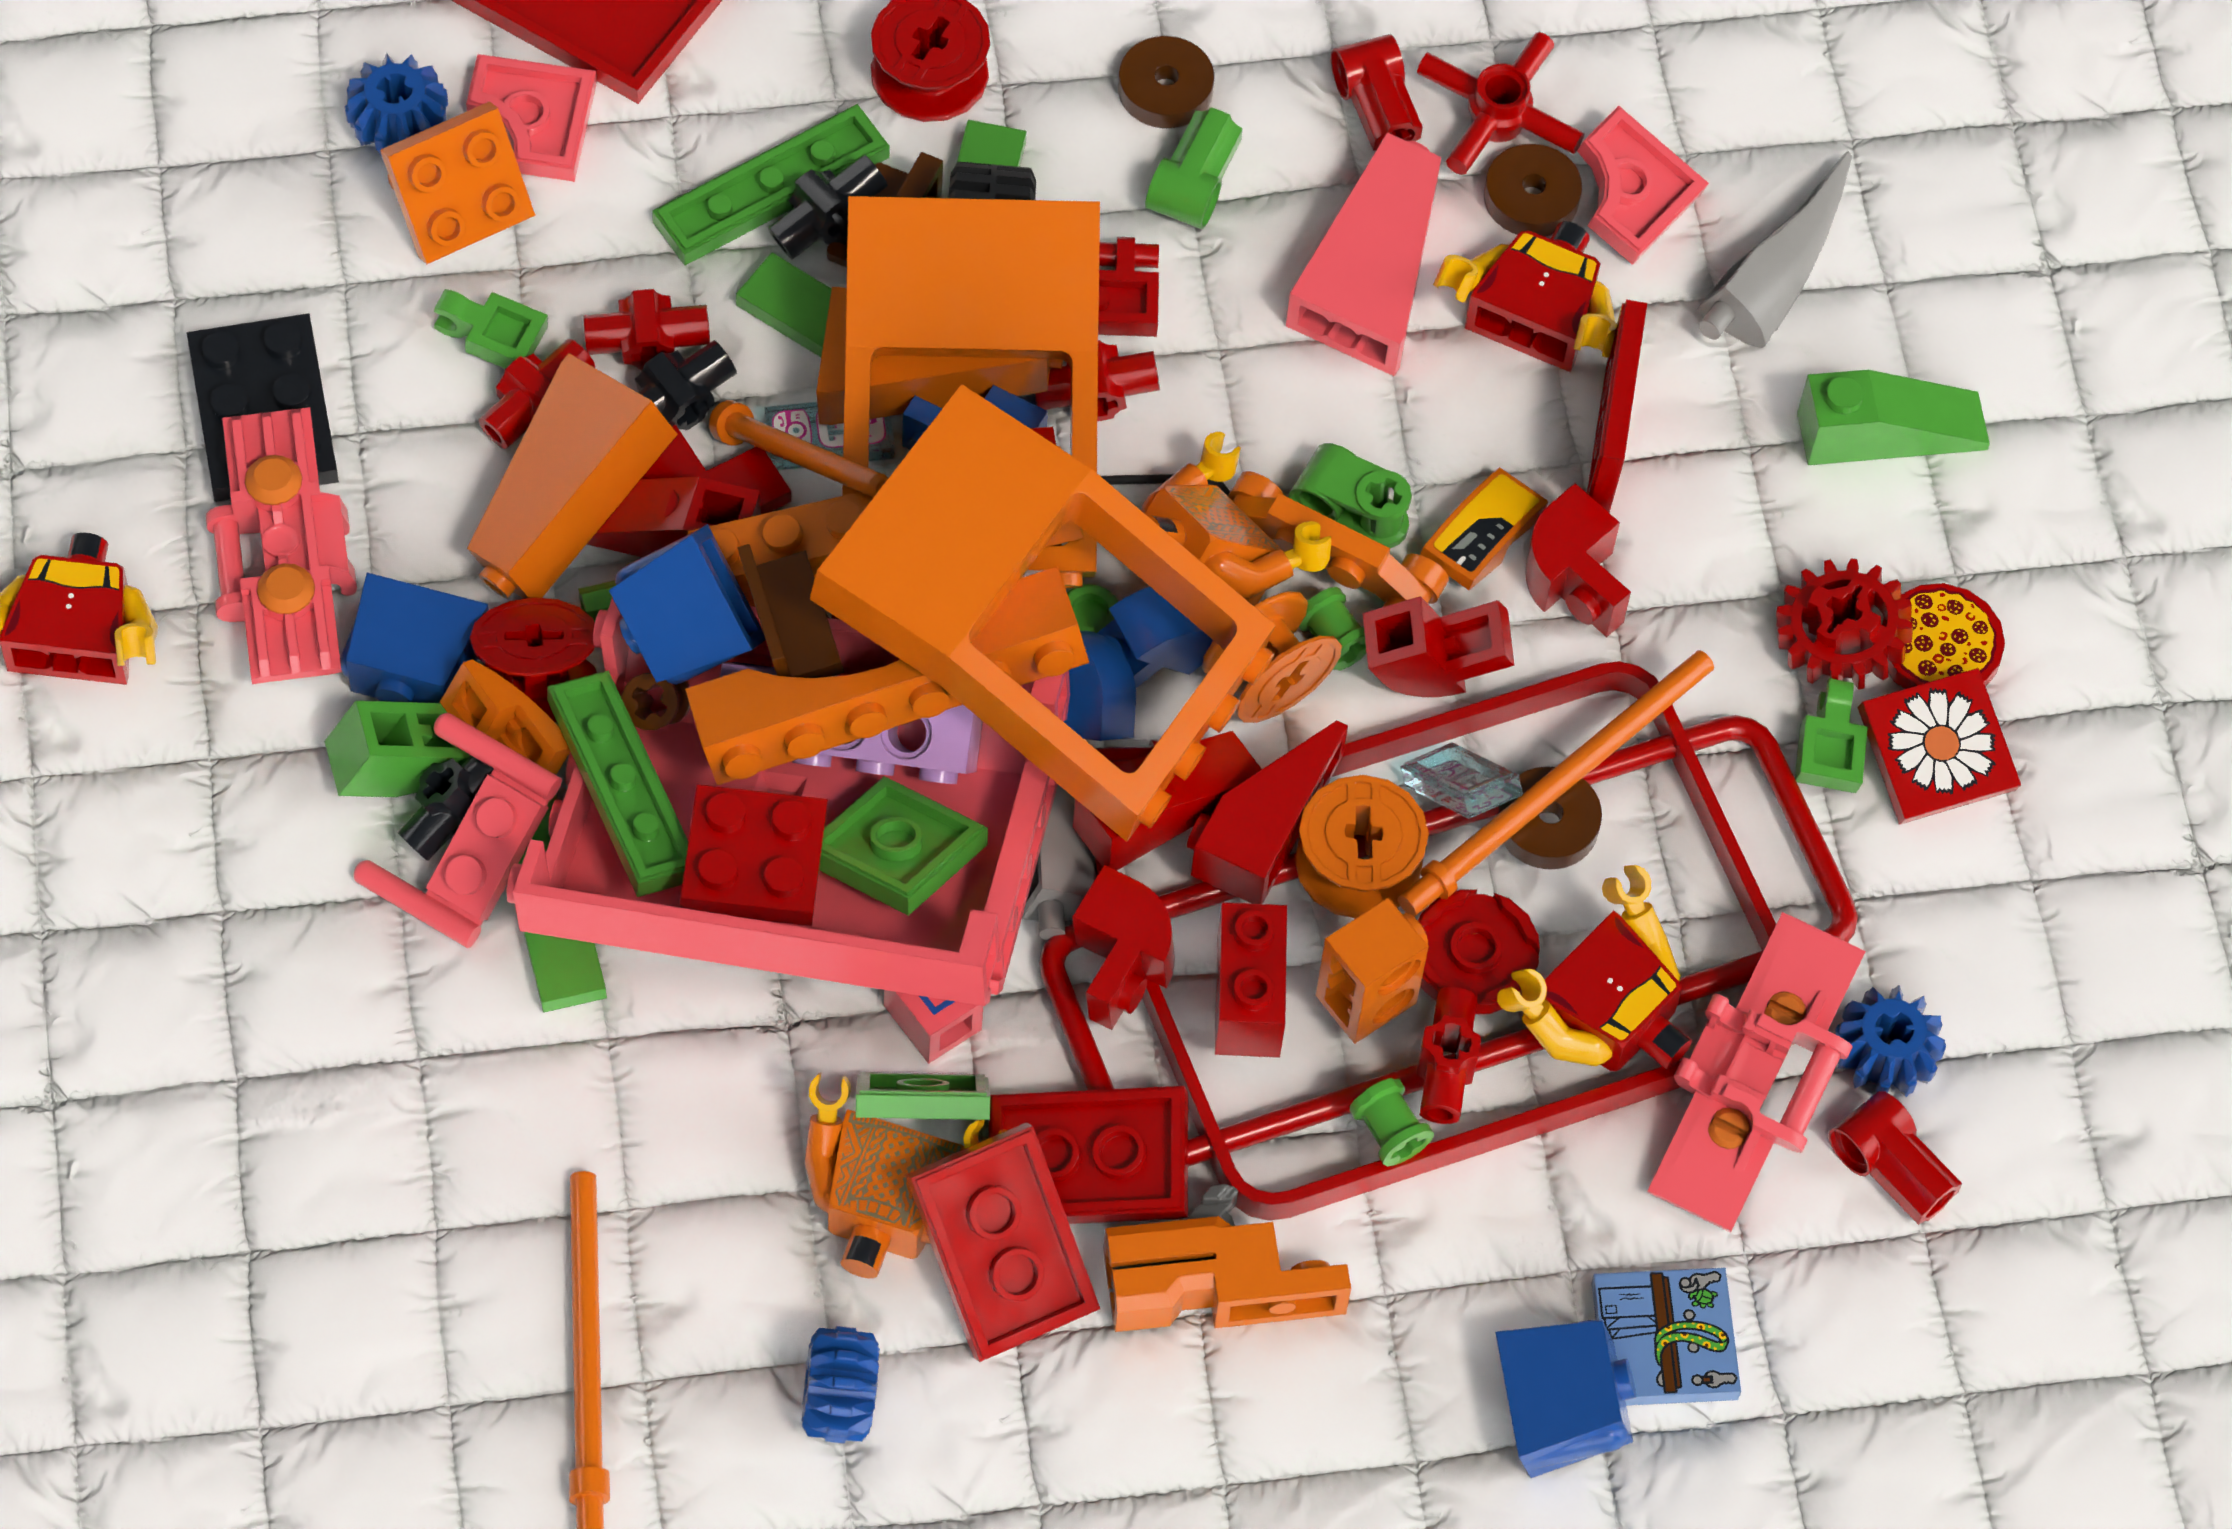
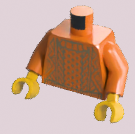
(1222, 534)
(861, 1180)

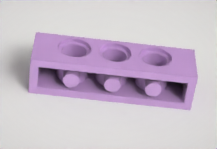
(948, 749)

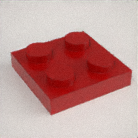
(754, 854)

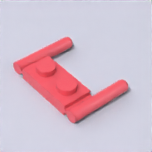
(485, 844)

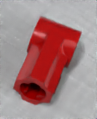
(1374, 79)
(1883, 1142)

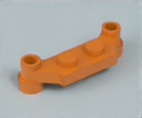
(1353, 556)

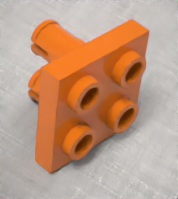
(457, 182)

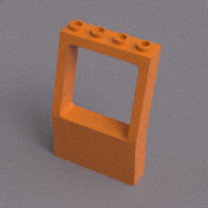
(976, 285)
(956, 538)

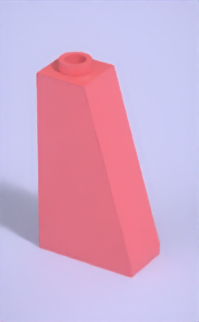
(1369, 262)

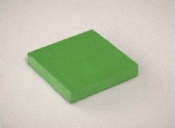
(899, 845)
(922, 1096)

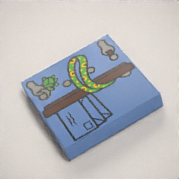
(1672, 1332)

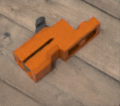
(1215, 1266)

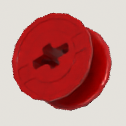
(930, 58)
(535, 644)

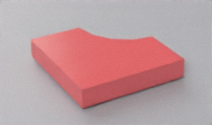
(541, 110)
(1638, 183)

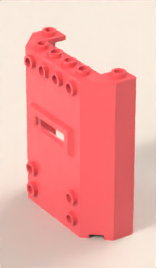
(945, 949)

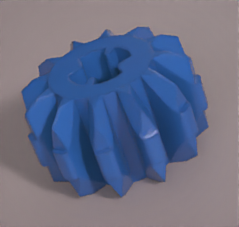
(394, 102)
(1913, 1045)
(840, 1384)

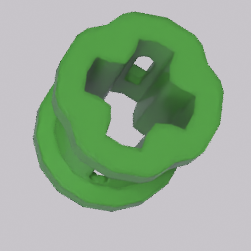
(1330, 617)
(1391, 1122)

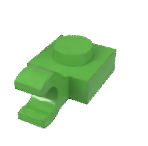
(493, 331)
(1828, 745)

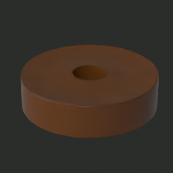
(1165, 59)
(1538, 168)
(1563, 842)

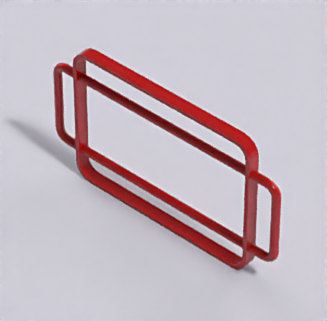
(1674, 744)

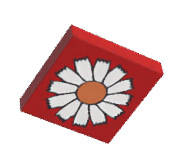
(1939, 746)

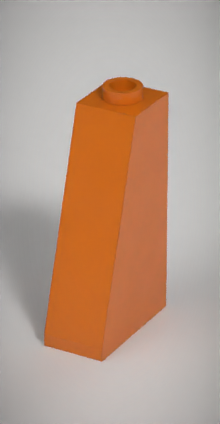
(931, 378)
(566, 478)

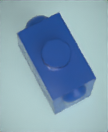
(684, 609)
(408, 641)
(1565, 1393)

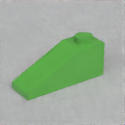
(1886, 417)
(386, 748)

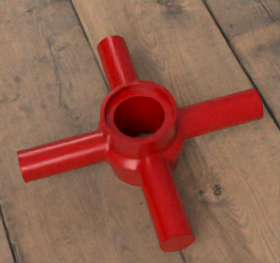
(1500, 121)

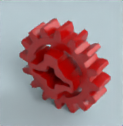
(1844, 603)

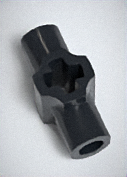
(822, 206)
(684, 386)
(445, 798)

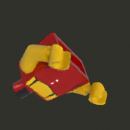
(1536, 295)
(76, 617)
(1610, 990)

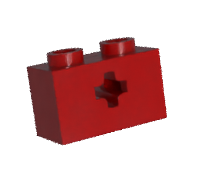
(1251, 980)

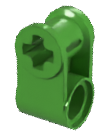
(1355, 493)

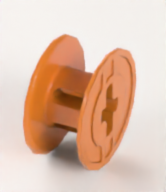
(1295, 667)
(1329, 853)

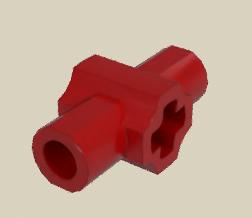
(646, 328)
(1116, 379)
(522, 392)
(1446, 1077)

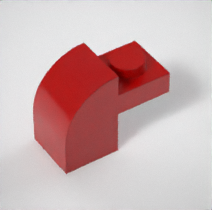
(1566, 557)
(1432, 654)
(1133, 933)

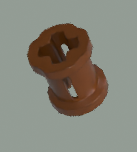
(639, 702)

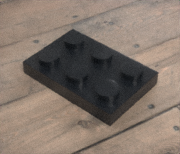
(258, 371)

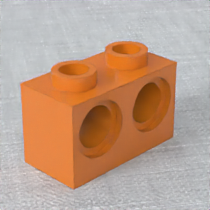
(1372, 969)

